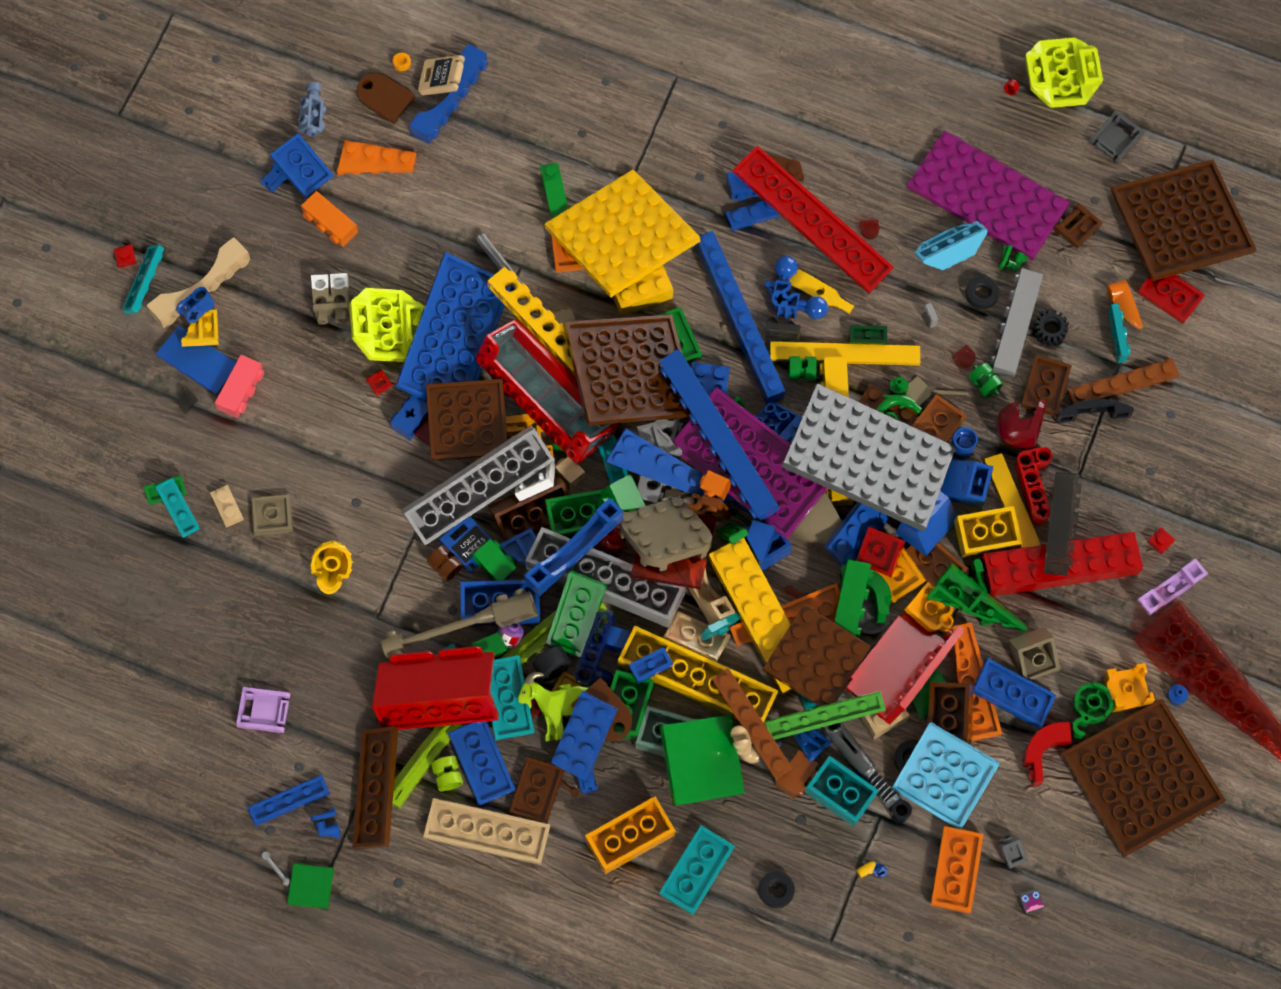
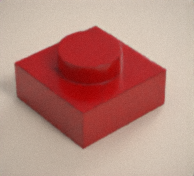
(125, 256)
(1161, 541)

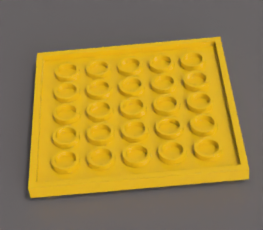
(622, 233)

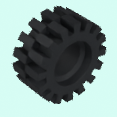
(1047, 337)

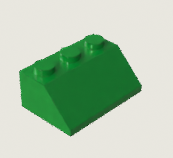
(571, 512)

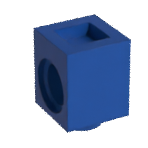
(617, 639)

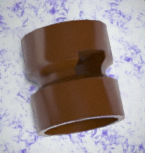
(447, 565)

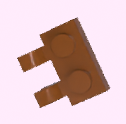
(711, 505)

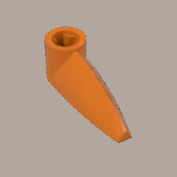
(1121, 294)

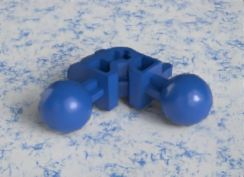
(786, 268)

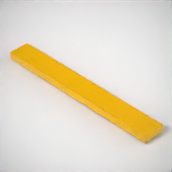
(854, 352)

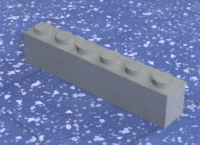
(1016, 324)

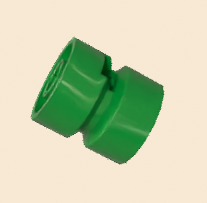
(802, 368)

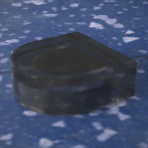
(717, 585)

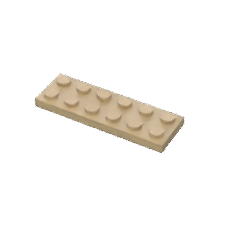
(486, 831)

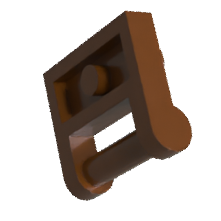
(1082, 229)

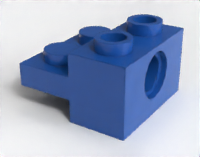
(712, 376)

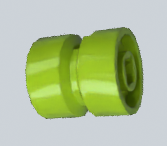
(452, 778)

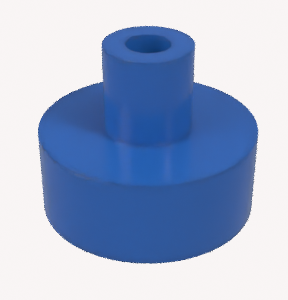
(1177, 695)

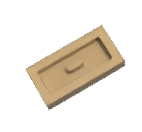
(226, 506)

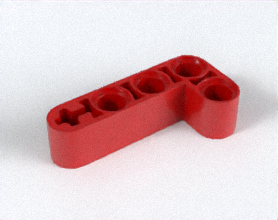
(1035, 487)

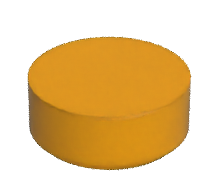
(401, 62)

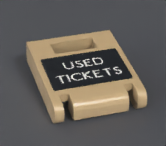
(444, 75)

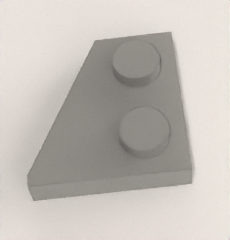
(653, 434)

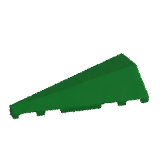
(960, 591)

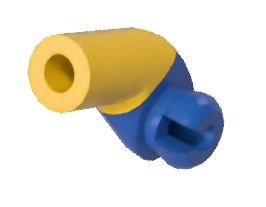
(872, 868)

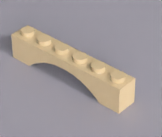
(230, 259)

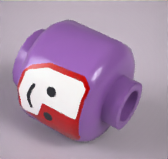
(511, 634)

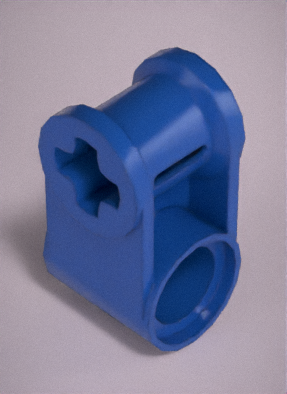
(196, 303)

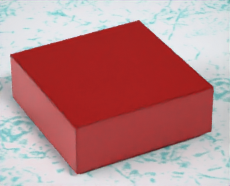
(379, 382)

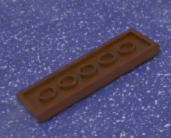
(375, 788)

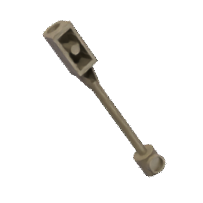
(504, 611)

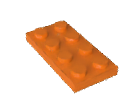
(956, 870)

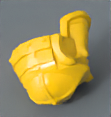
(331, 564)

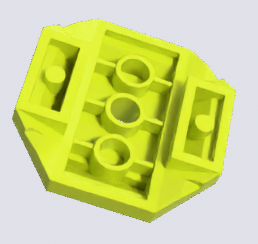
(1065, 56)
(388, 308)

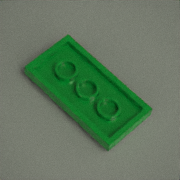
(576, 613)

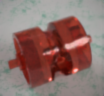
(611, 543)

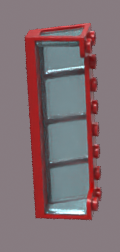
(542, 389)

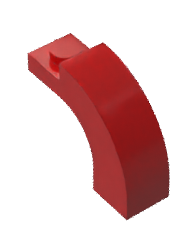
(1050, 736)

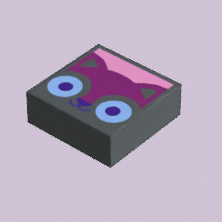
(1031, 901)

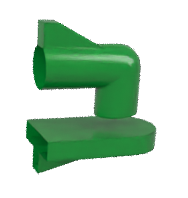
(1014, 265)

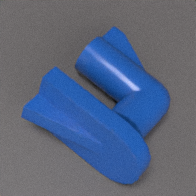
(329, 830)

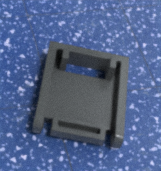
(1113, 140)

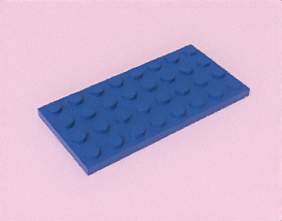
(451, 328)

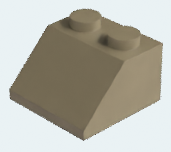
(1035, 653)

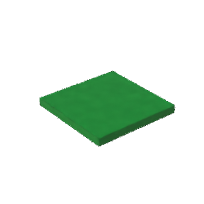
(701, 760)

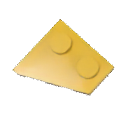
(203, 331)

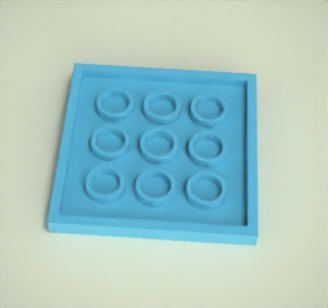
(945, 776)

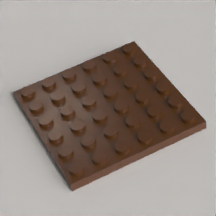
(1183, 220)
(621, 367)
(1143, 777)

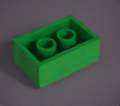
(635, 697)

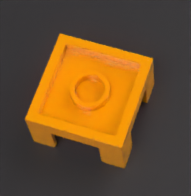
(1128, 688)

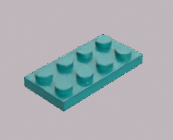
(506, 684)
(696, 870)

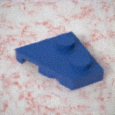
(812, 743)

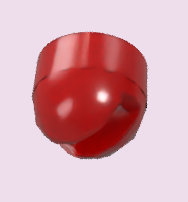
(1011, 87)

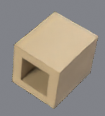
(569, 472)

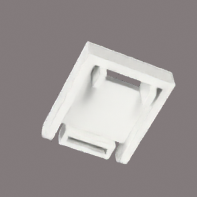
(536, 483)

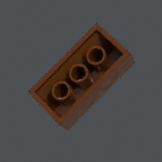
(518, 516)

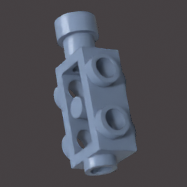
(311, 111)

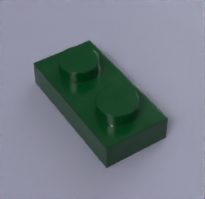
(868, 334)

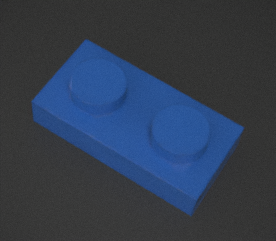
(650, 665)

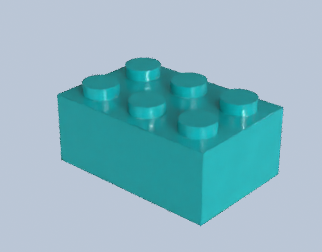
(841, 791)

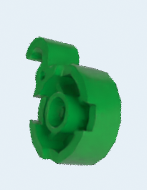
(1085, 712)

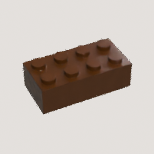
(952, 708)

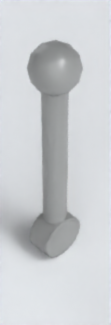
(266, 856)

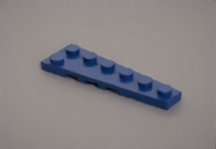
(650, 461)

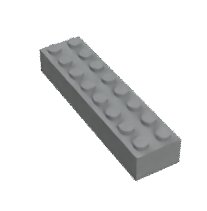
(478, 484)
(642, 597)

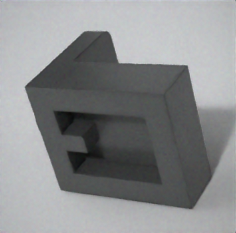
(1012, 850)

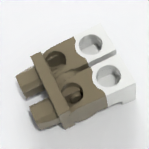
(332, 303)

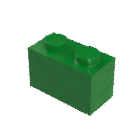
(493, 560)

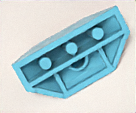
(952, 246)

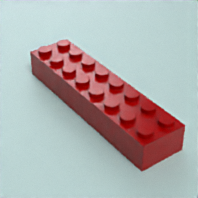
(1093, 561)

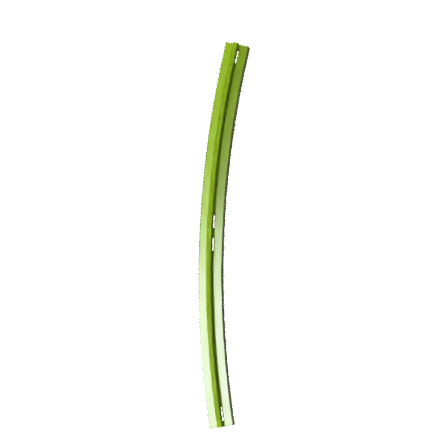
(439, 737)

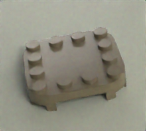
(665, 533)

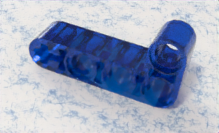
(598, 648)

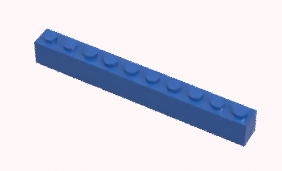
(740, 318)
(720, 436)

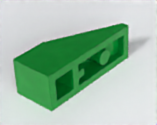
(553, 189)

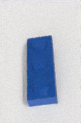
(750, 215)

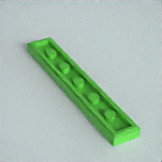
(825, 715)

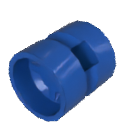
(964, 443)

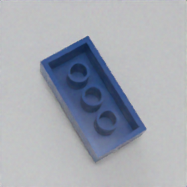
(481, 594)

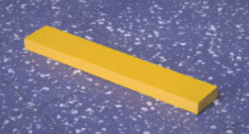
(1010, 497)

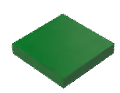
(310, 886)

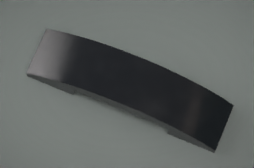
(1117, 409)

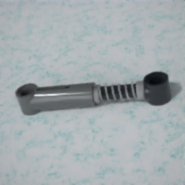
(866, 767)

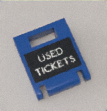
(466, 543)

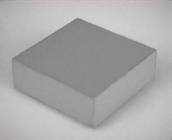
(930, 315)

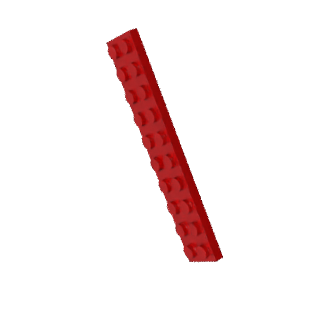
(813, 219)

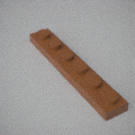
(1125, 382)
(752, 723)

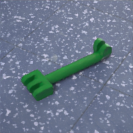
(977, 571)

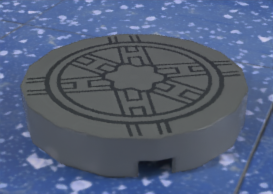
(869, 623)

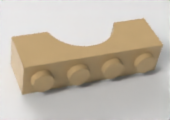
(711, 604)

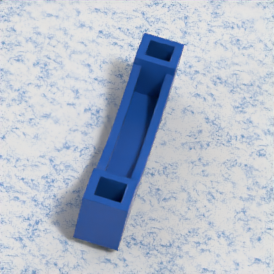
(427, 124)
(551, 569)

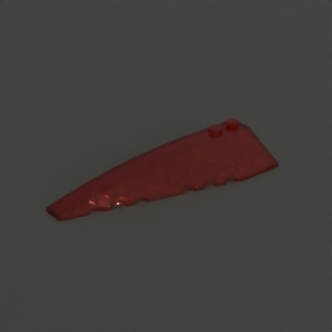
(1197, 662)

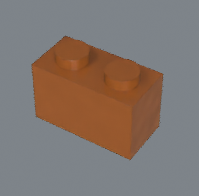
(794, 781)

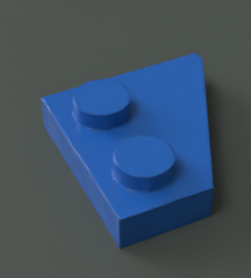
(519, 546)

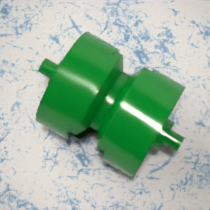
(987, 382)

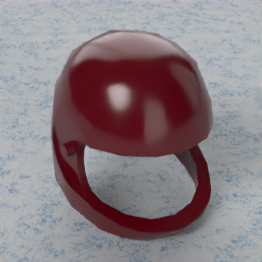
(1017, 431)

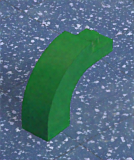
(879, 592)

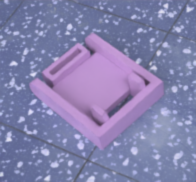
(267, 710)

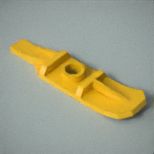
(810, 285)

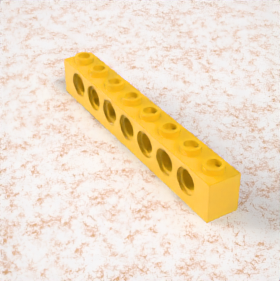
(507, 278)

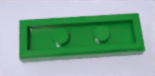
(731, 533)

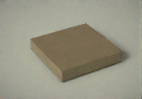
(272, 514)

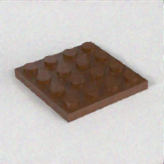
(466, 418)
(816, 657)

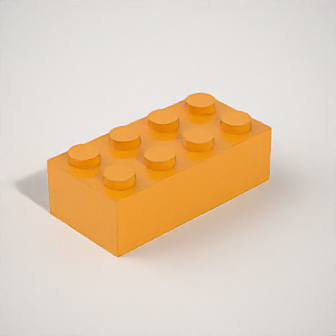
(630, 835)

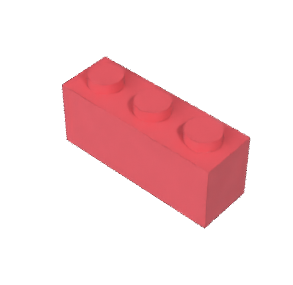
(239, 386)

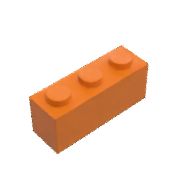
(329, 219)

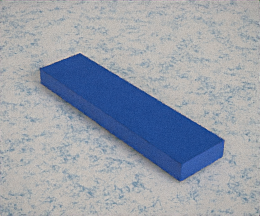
(288, 800)

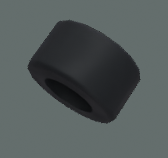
(552, 663)

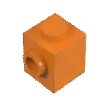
(715, 485)

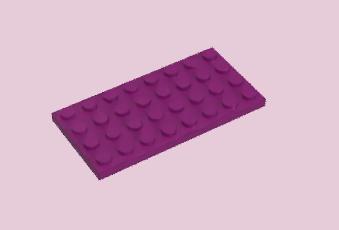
(988, 192)
(766, 452)

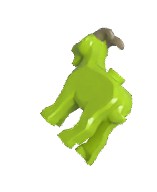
(552, 703)

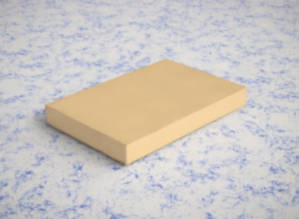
(686, 633)

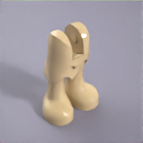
(743, 744)

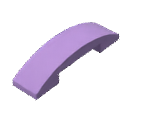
(1173, 587)

